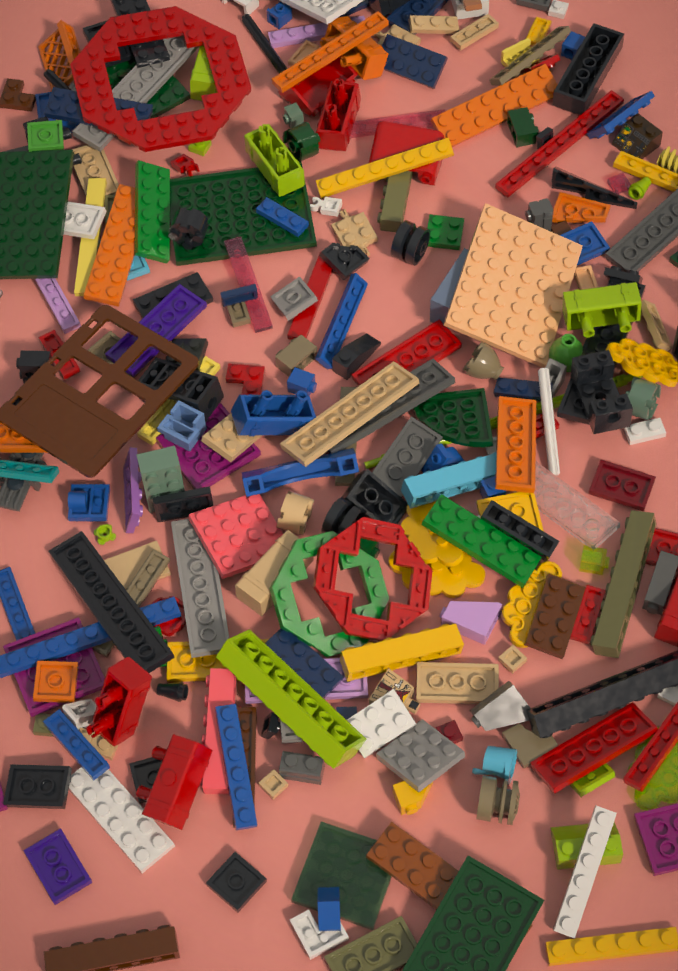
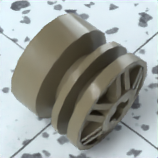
(497, 800)

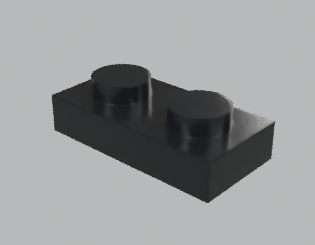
(615, 272)

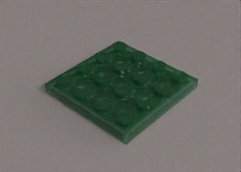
(341, 861)

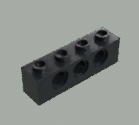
(520, 530)

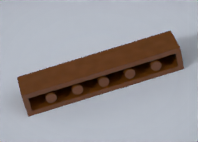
(116, 953)

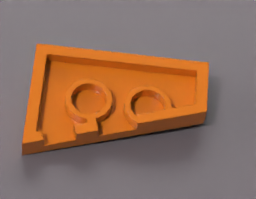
(579, 210)

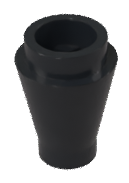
(176, 691)

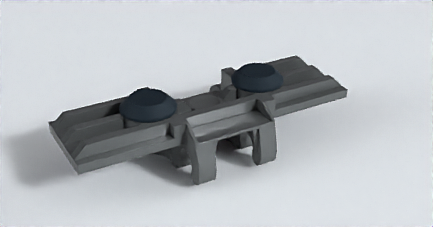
(15, 490)

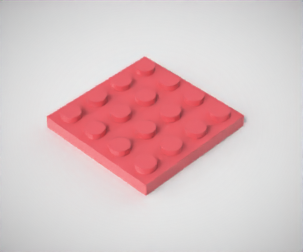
(236, 533)

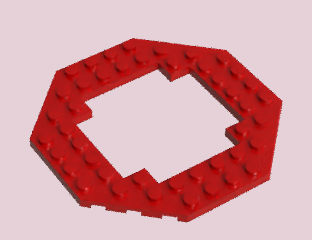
(166, 131)

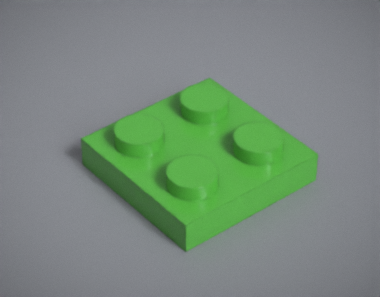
(45, 135)

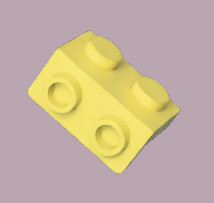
(511, 53)

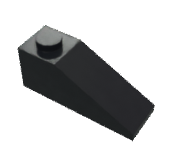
(354, 355)

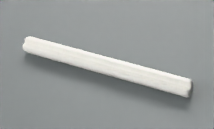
(548, 420)

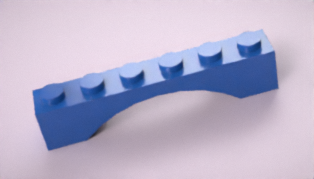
(271, 477)

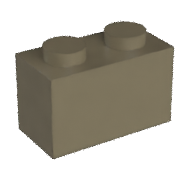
(297, 354)

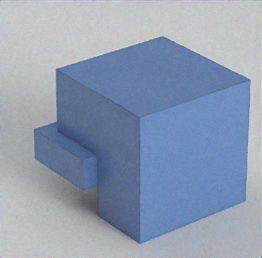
(183, 425)

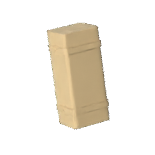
(255, 584)

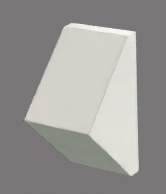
(80, 712)

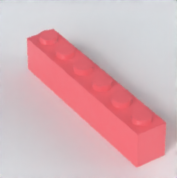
(221, 692)

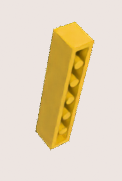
(401, 651)

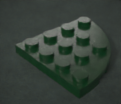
(458, 417)

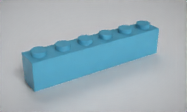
(448, 480)

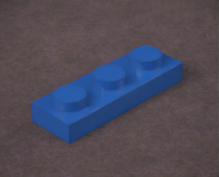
(282, 217)

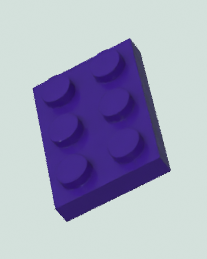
(57, 866)

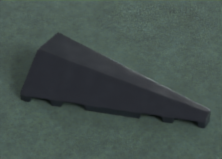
(569, 182)

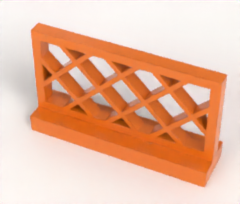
(70, 51)

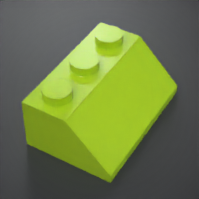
(568, 842)

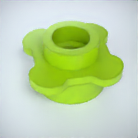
(104, 529)

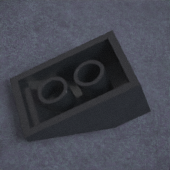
(376, 498)

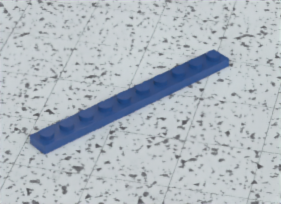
(78, 640)

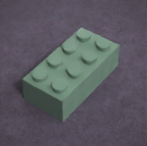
(160, 473)

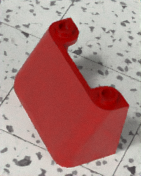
(312, 91)
(397, 138)

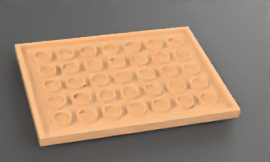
(513, 285)

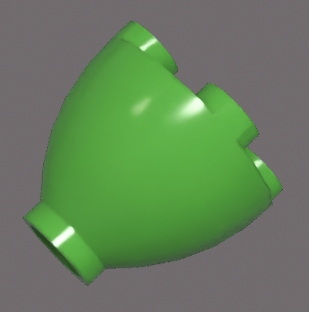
(565, 349)

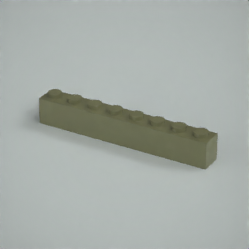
(624, 584)

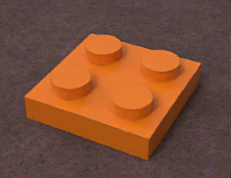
(55, 681)

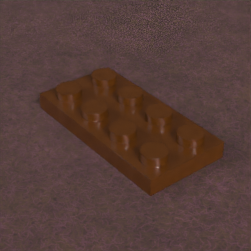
(555, 616)

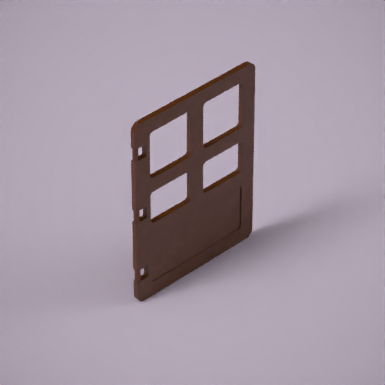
(73, 422)

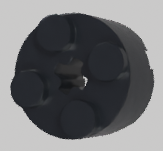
(188, 227)

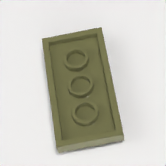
(379, 950)

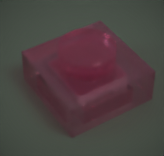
(619, 183)

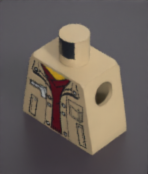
(403, 689)

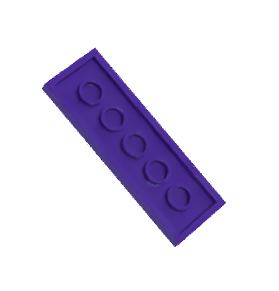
(164, 319)

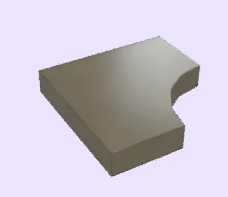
(527, 744)

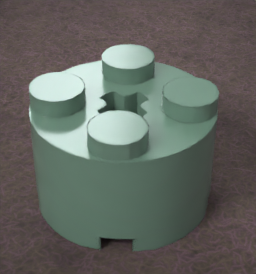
(643, 397)

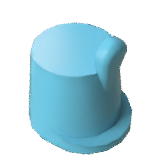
(498, 762)

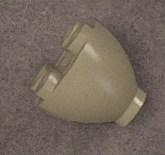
(484, 364)

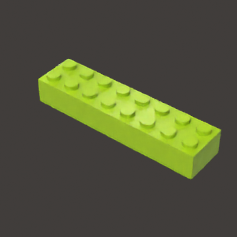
(291, 698)

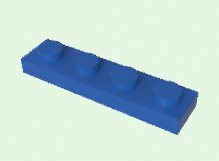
(76, 744)

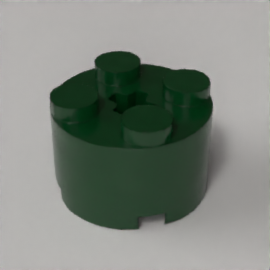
(302, 141)

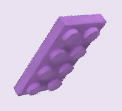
(132, 492)

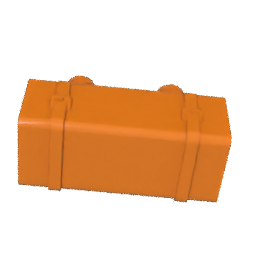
(366, 58)

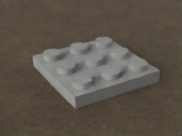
(420, 755)

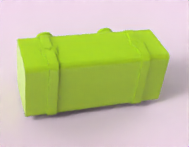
(201, 77)
(274, 160)
(602, 307)

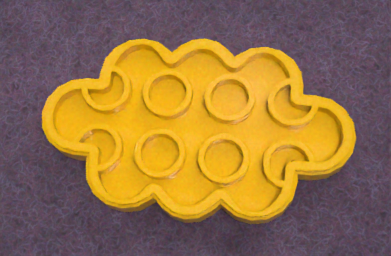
(645, 361)
(430, 545)
(447, 580)
(523, 602)

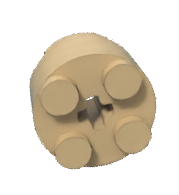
(295, 512)

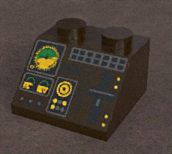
(638, 137)

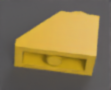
(408, 799)

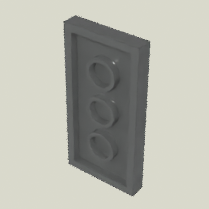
(407, 454)

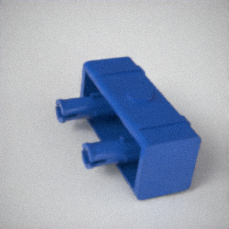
(272, 413)

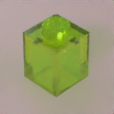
(594, 561)

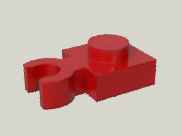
(184, 164)

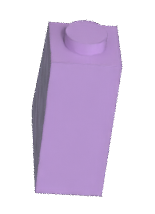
(473, 619)

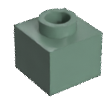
(293, 115)

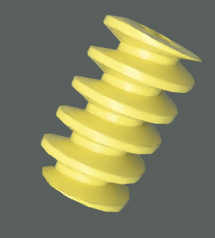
(669, 159)

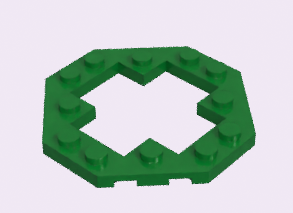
(311, 630)

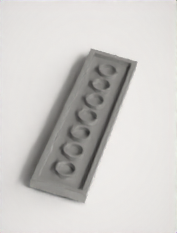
(200, 592)

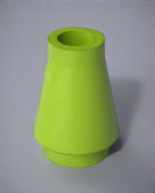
(639, 188)

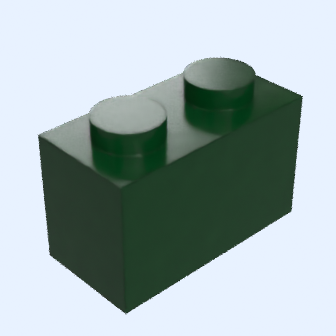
(522, 127)

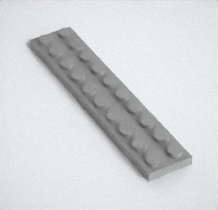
(139, 86)

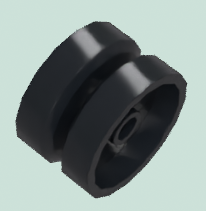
(410, 242)
(342, 516)

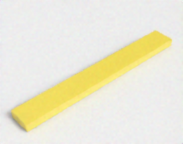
(89, 247)

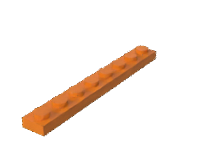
(330, 52)

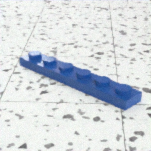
(341, 320)
(236, 767)

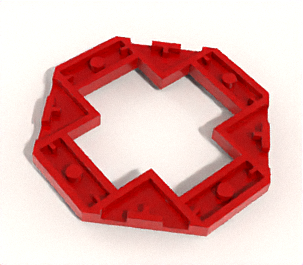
(340, 602)

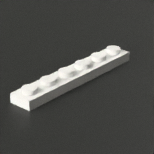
(584, 871)

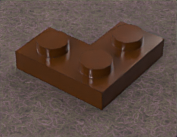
(14, 98)

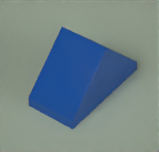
(329, 909)

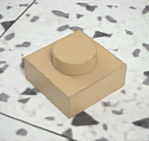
(512, 659)
(273, 784)

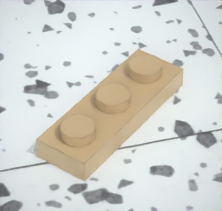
(433, 24)
(474, 32)
(655, 326)

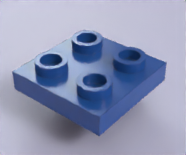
(88, 502)

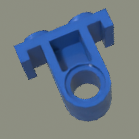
(442, 457)

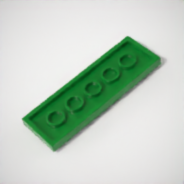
(152, 212)
(481, 540)

